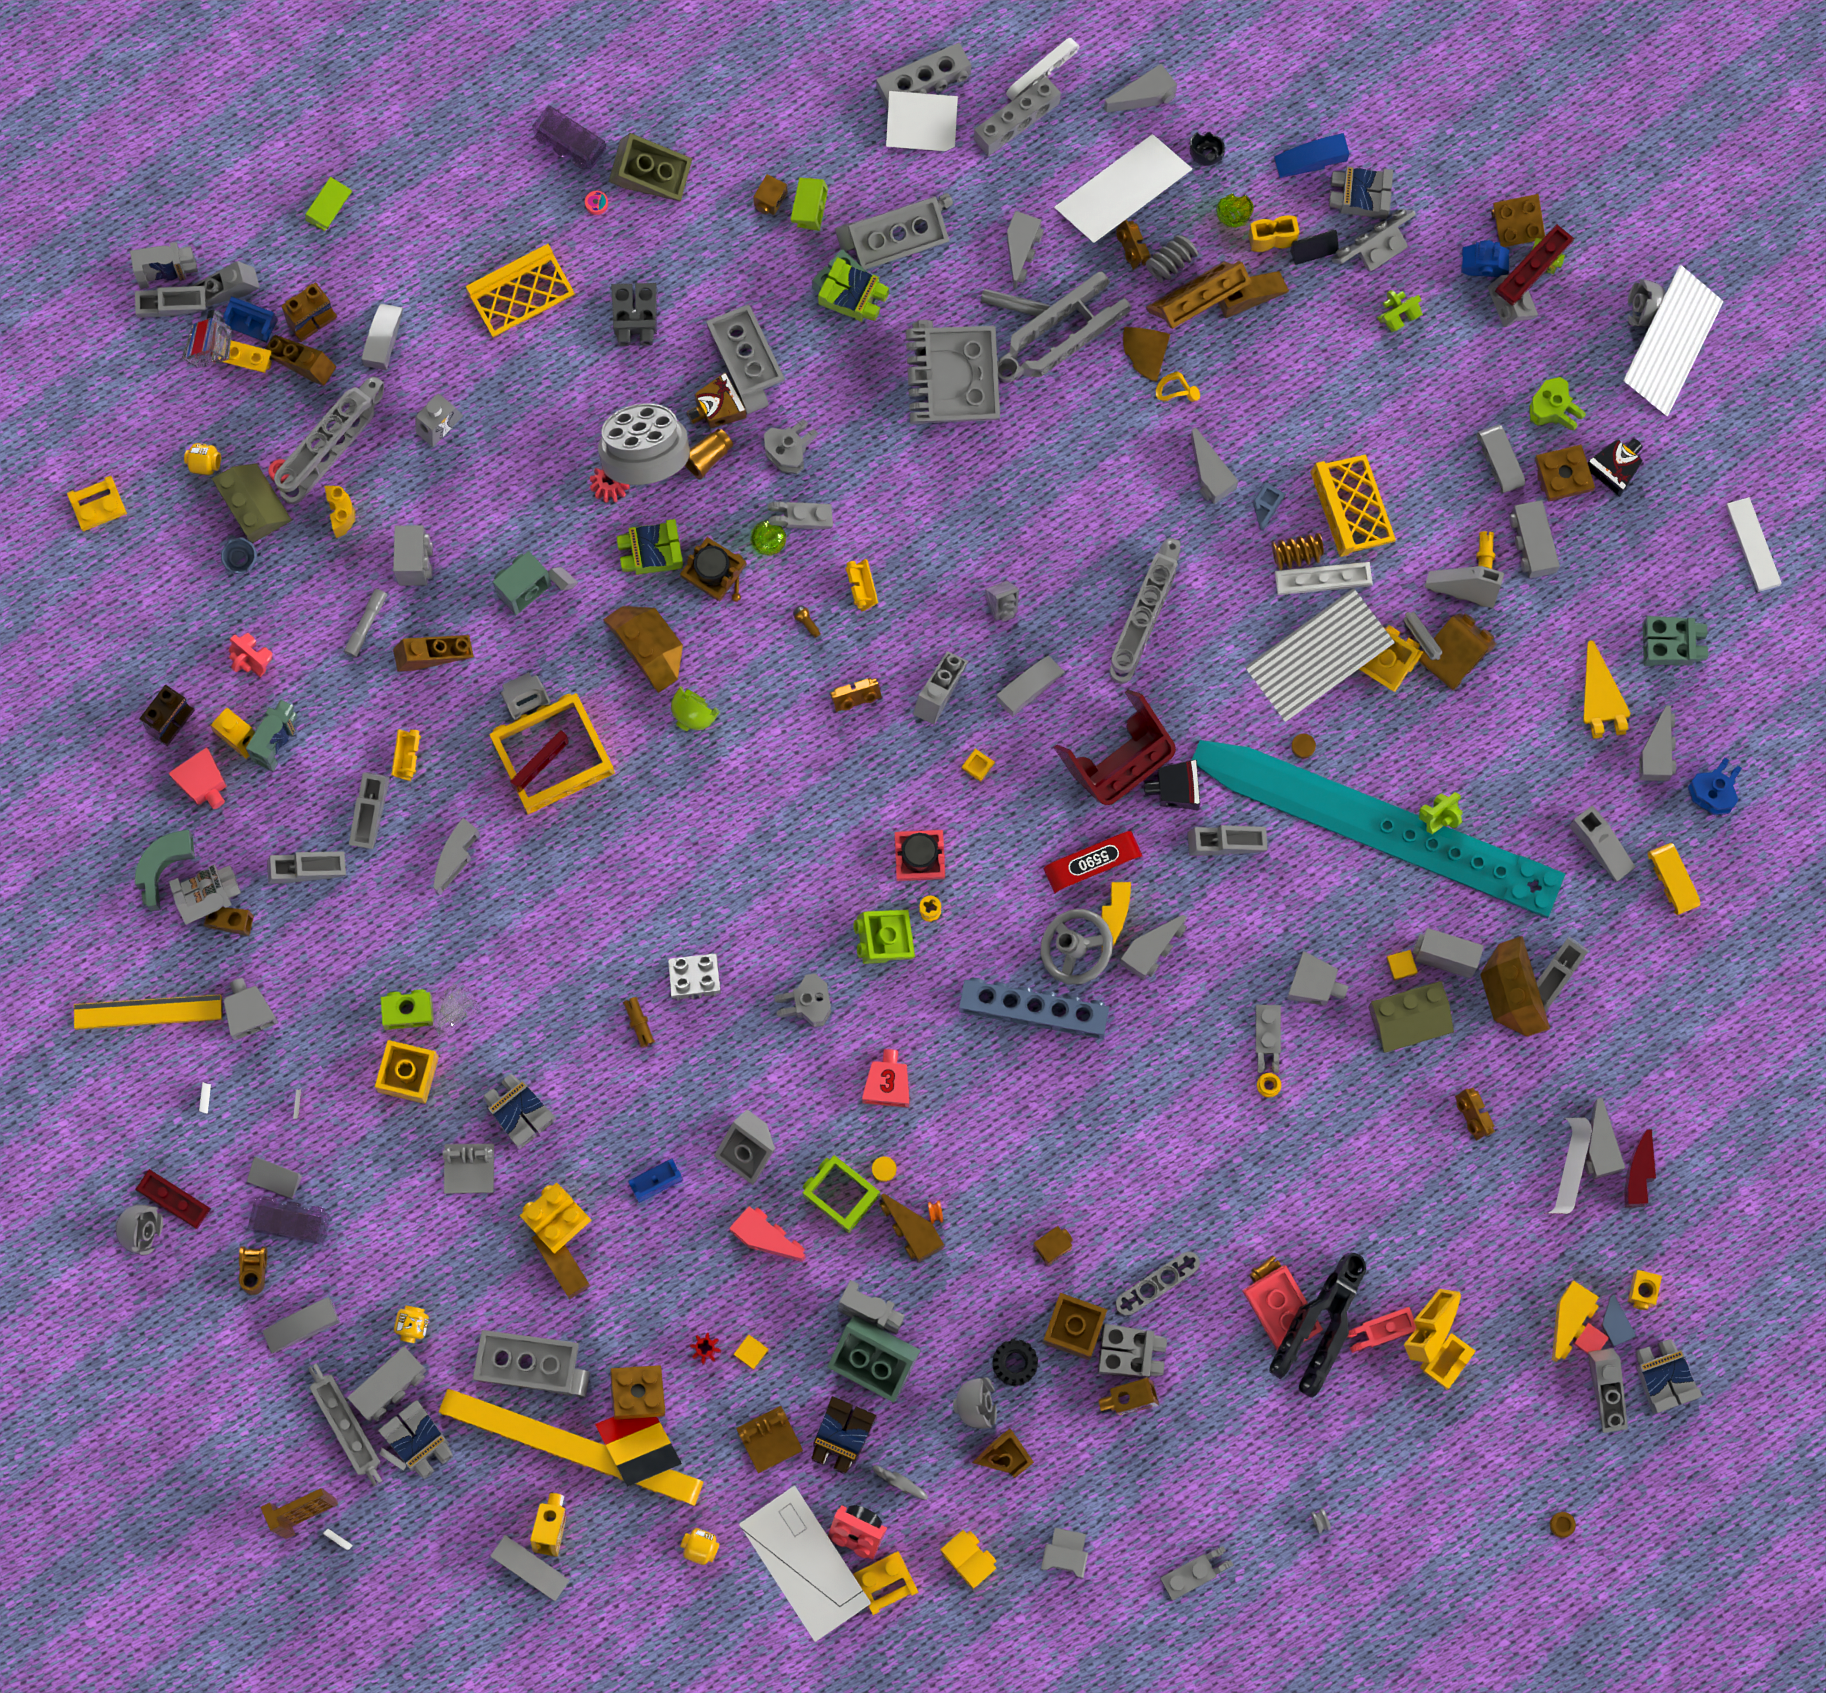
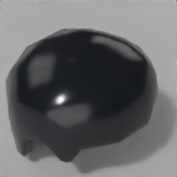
(1200, 143)

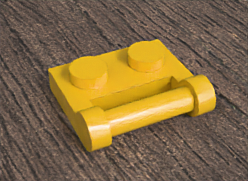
(99, 510)
(881, 1575)

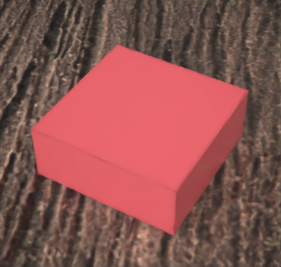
(1591, 1339)

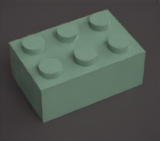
(874, 1358)

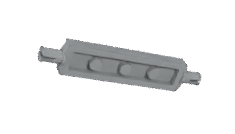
(345, 1425)

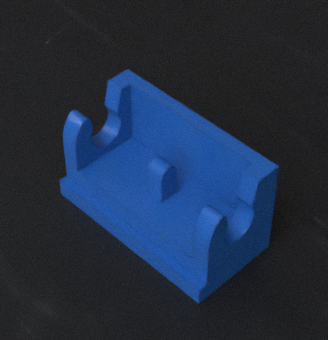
(249, 319)
(655, 1180)

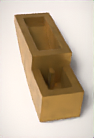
(563, 1268)

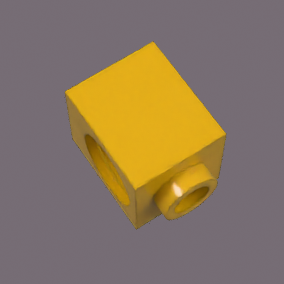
(1647, 1279)

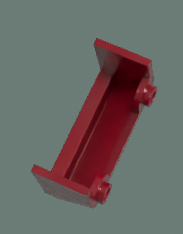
(1130, 763)

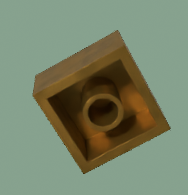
(1074, 1326)

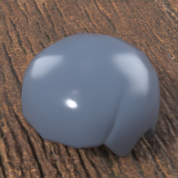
(234, 551)

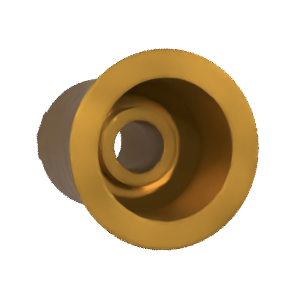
(708, 453)

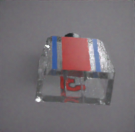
(208, 341)

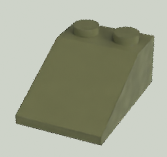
(650, 168)

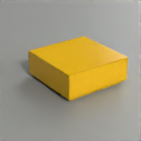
(978, 765)
(1402, 965)
(751, 1352)

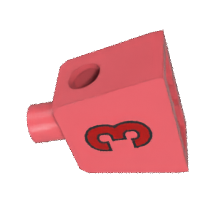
(887, 1082)

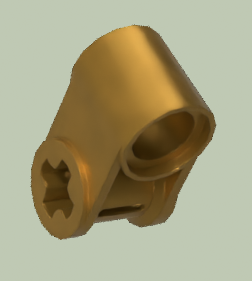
(252, 1264)

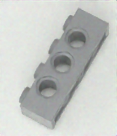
(909, 75)
(1017, 116)

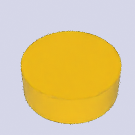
(884, 1169)

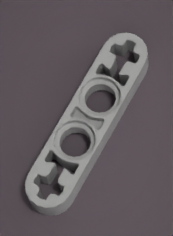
(1159, 1286)

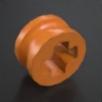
(935, 1212)

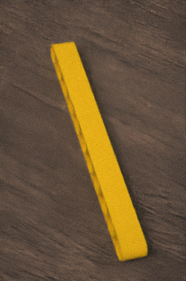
(560, 1443)

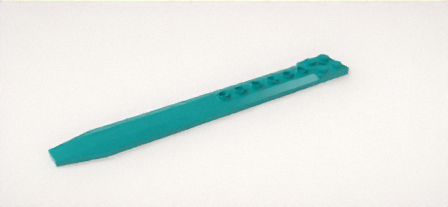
(1380, 825)

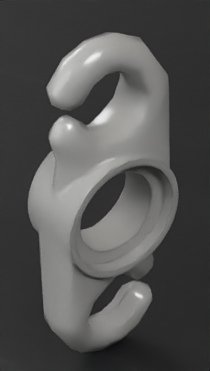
(900, 1481)

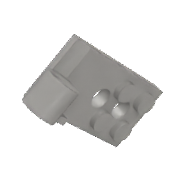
(874, 236)
(748, 372)
(551, 1366)

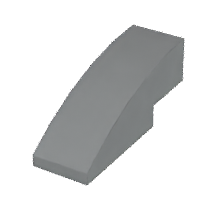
(170, 301)
(382, 337)
(1029, 685)
(368, 809)
(1226, 840)
(454, 855)
(305, 867)
(1560, 971)
(301, 1325)
(530, 1568)

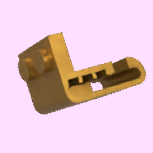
(1461, 649)

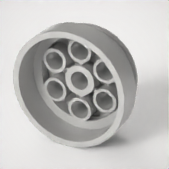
(643, 444)

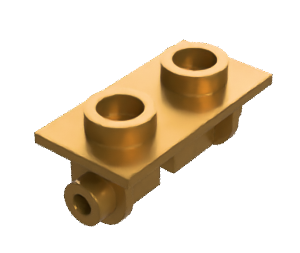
(1129, 234)
(865, 692)
(1469, 1104)

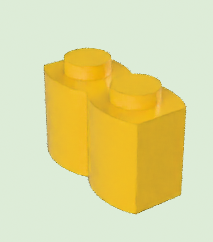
(1266, 233)
(968, 1558)

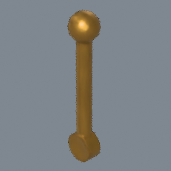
(736, 596)

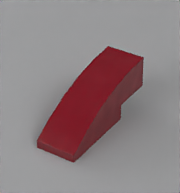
(1640, 1171)

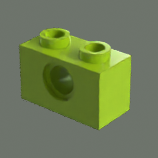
(420, 1016)

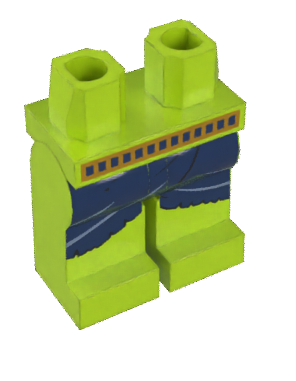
(852, 291)
(653, 548)

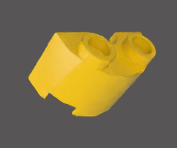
(344, 513)
(1448, 1361)

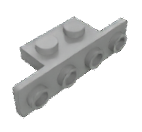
(1379, 244)

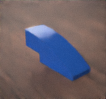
(1312, 156)

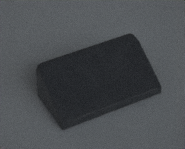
(1314, 247)

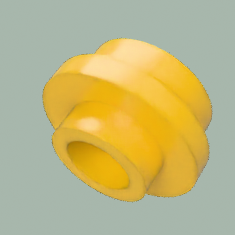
(1272, 1078)

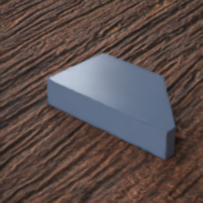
(1267, 503)
(1616, 1323)

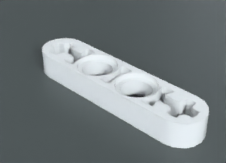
(1043, 68)

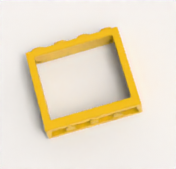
(567, 786)

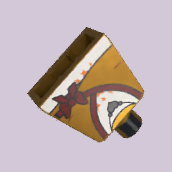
(717, 404)
(1141, 1395)

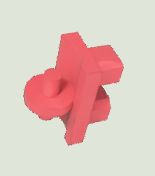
(247, 658)

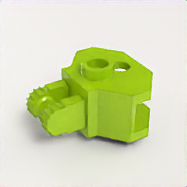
(1552, 403)

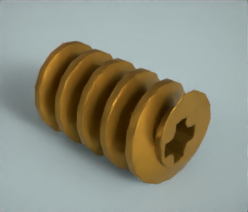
(1298, 551)

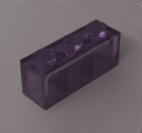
(568, 138)
(289, 1220)

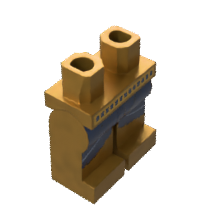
(304, 307)

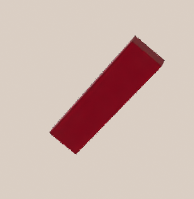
(1534, 265)

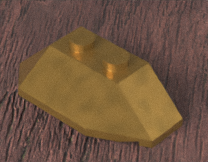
(648, 643)
(1513, 989)

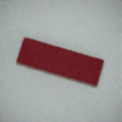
(539, 761)
(173, 1199)

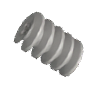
(1170, 257)

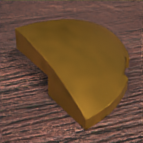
(1145, 350)

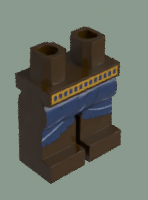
(164, 709)
(839, 1442)

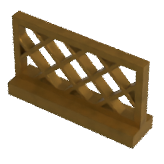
(1200, 293)
(282, 1519)

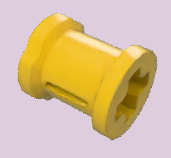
(927, 901)

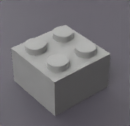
(412, 555)

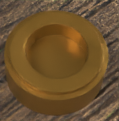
(1303, 746)
(1562, 1524)

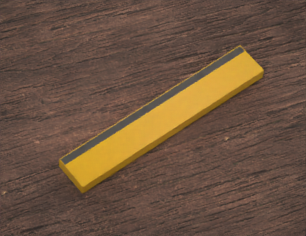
(148, 1012)

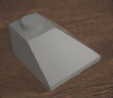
(746, 1146)

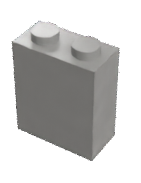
(1447, 953)

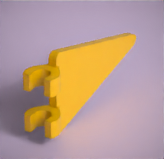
(1602, 697)

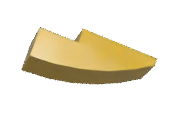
(1116, 913)
(1433, 1326)

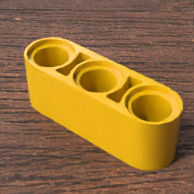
(1675, 878)

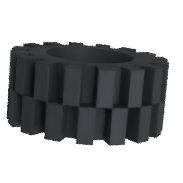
(1025, 1351)

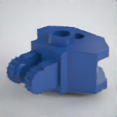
(1485, 259)
(1715, 790)

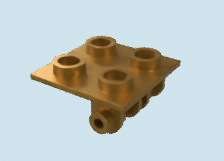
(1518, 220)
(769, 1439)

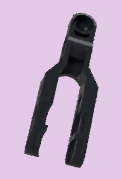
(1336, 1299)

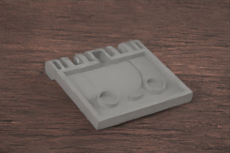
(957, 373)

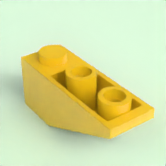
(1570, 1314)

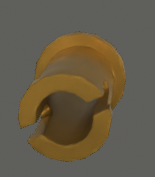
(1264, 1269)

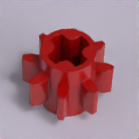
(700, 1343)

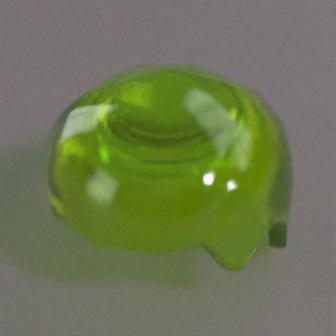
(1234, 204)
(767, 538)

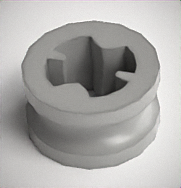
(1320, 1521)

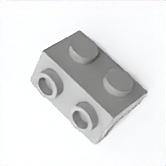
(1522, 310)

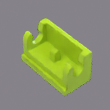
(809, 203)
(327, 204)

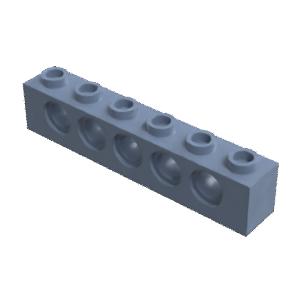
(1020, 1014)

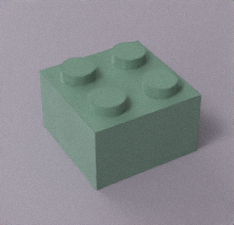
(521, 582)

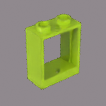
(858, 1211)

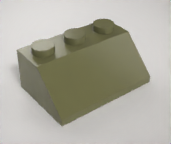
(251, 501)
(1412, 1016)

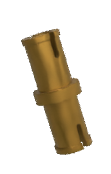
(638, 1022)

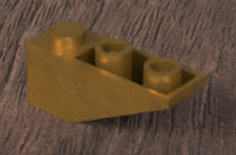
(1262, 289)
(301, 359)
(427, 652)
(919, 1232)

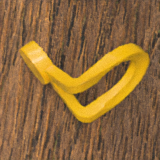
(1192, 392)

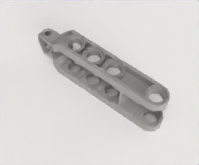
(1051, 317)
(305, 462)
(1145, 611)

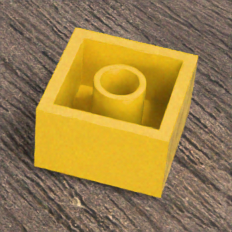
(406, 1071)

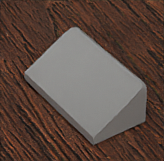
(274, 1177)

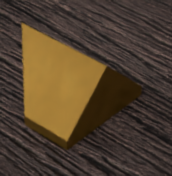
(1005, 1455)

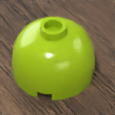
(692, 710)

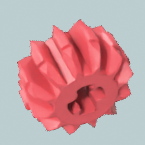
(604, 490)

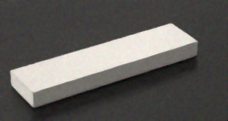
(1753, 544)
(1323, 578)

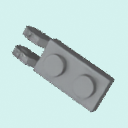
(802, 515)
(1268, 1035)
(1193, 1574)

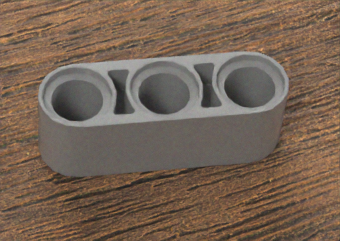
(1502, 458)

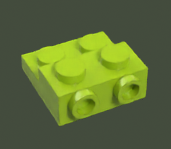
(884, 936)

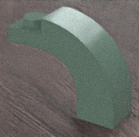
(160, 854)

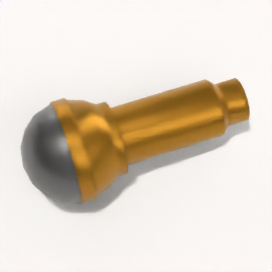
(802, 615)

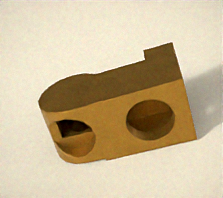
(230, 920)

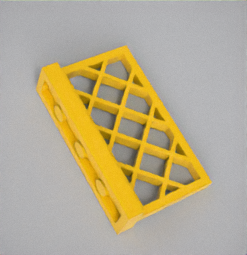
(514, 271)
(1333, 505)

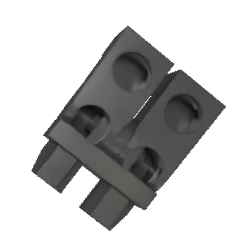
(632, 320)

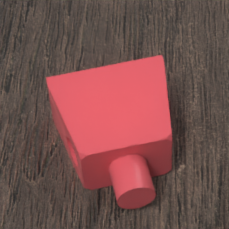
(200, 779)

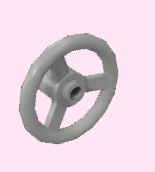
(1075, 946)

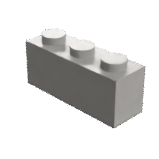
(1534, 539)
(387, 1385)

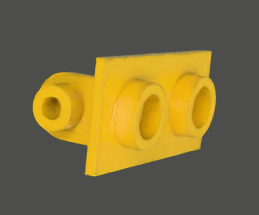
(249, 357)
(864, 590)
(404, 755)

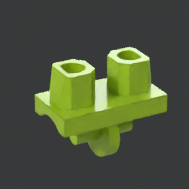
(1392, 316)
(1443, 814)

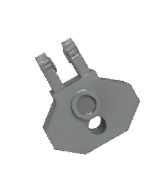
(786, 448)
(805, 998)

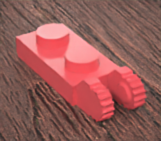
(1384, 1329)

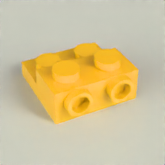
(1394, 662)
(554, 1217)

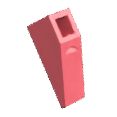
(762, 1236)

